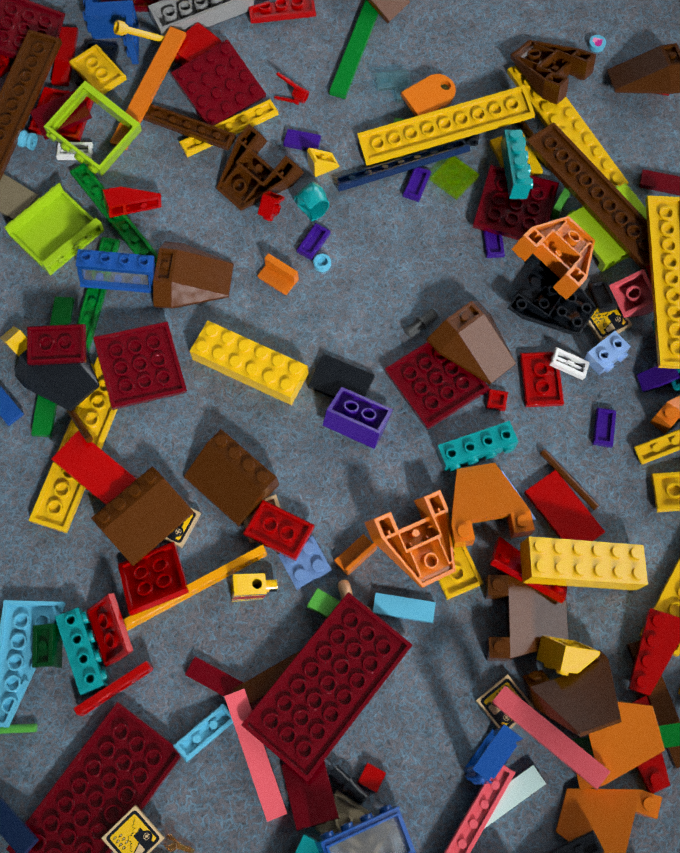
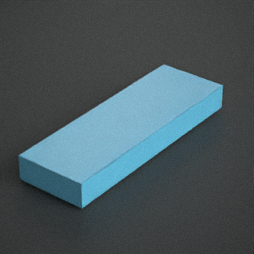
(404, 608)
(203, 733)

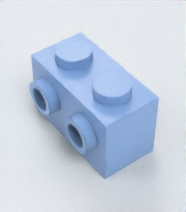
(608, 352)

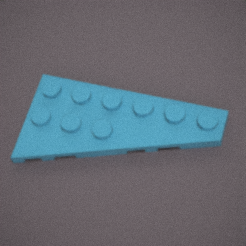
(17, 649)

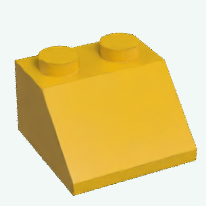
(565, 655)

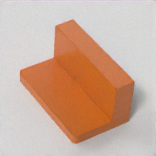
(278, 274)
(355, 554)

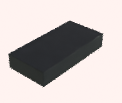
(602, 296)

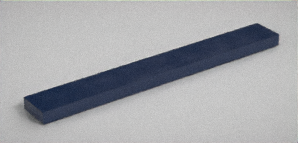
(401, 165)

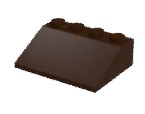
(231, 477)
(142, 515)

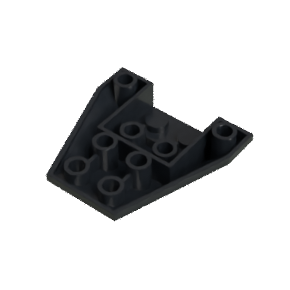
(543, 305)
(59, 383)

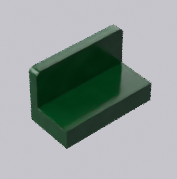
(46, 646)

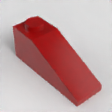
(127, 200)

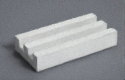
(63, 155)
(569, 366)

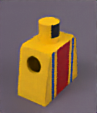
(243, 590)

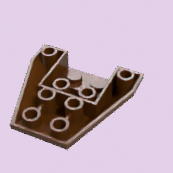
(649, 72)
(189, 276)
(473, 343)

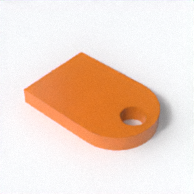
(428, 94)

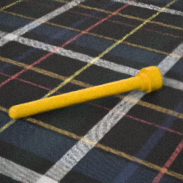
(121, 29)

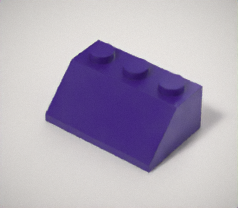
(357, 417)

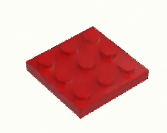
(72, 134)
(153, 579)

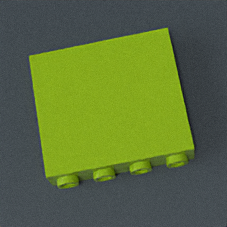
(53, 229)
(605, 247)

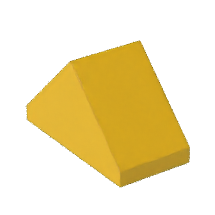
(321, 161)
(15, 340)

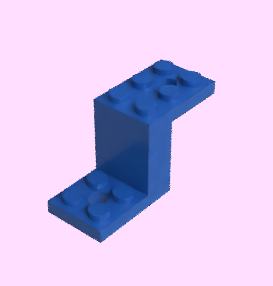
(101, 20)

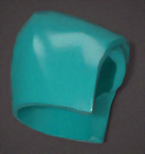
(312, 201)

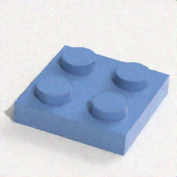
(308, 566)

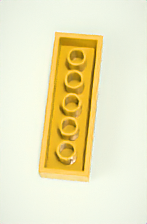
(249, 362)
(583, 563)

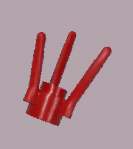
(299, 93)

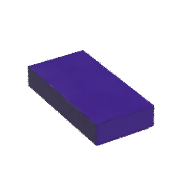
(301, 140)
(417, 184)
(313, 241)
(493, 245)
(656, 377)
(604, 427)

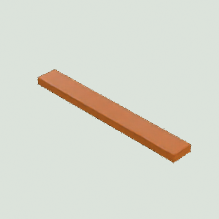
(151, 80)

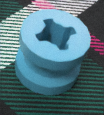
(27, 140)

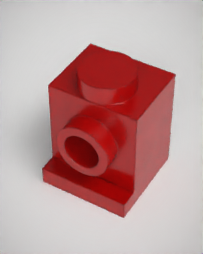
(269, 205)

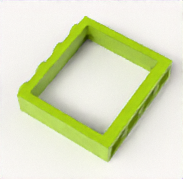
(86, 90)

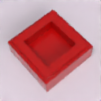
(497, 400)
(371, 777)

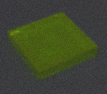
(454, 177)

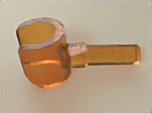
(176, 845)

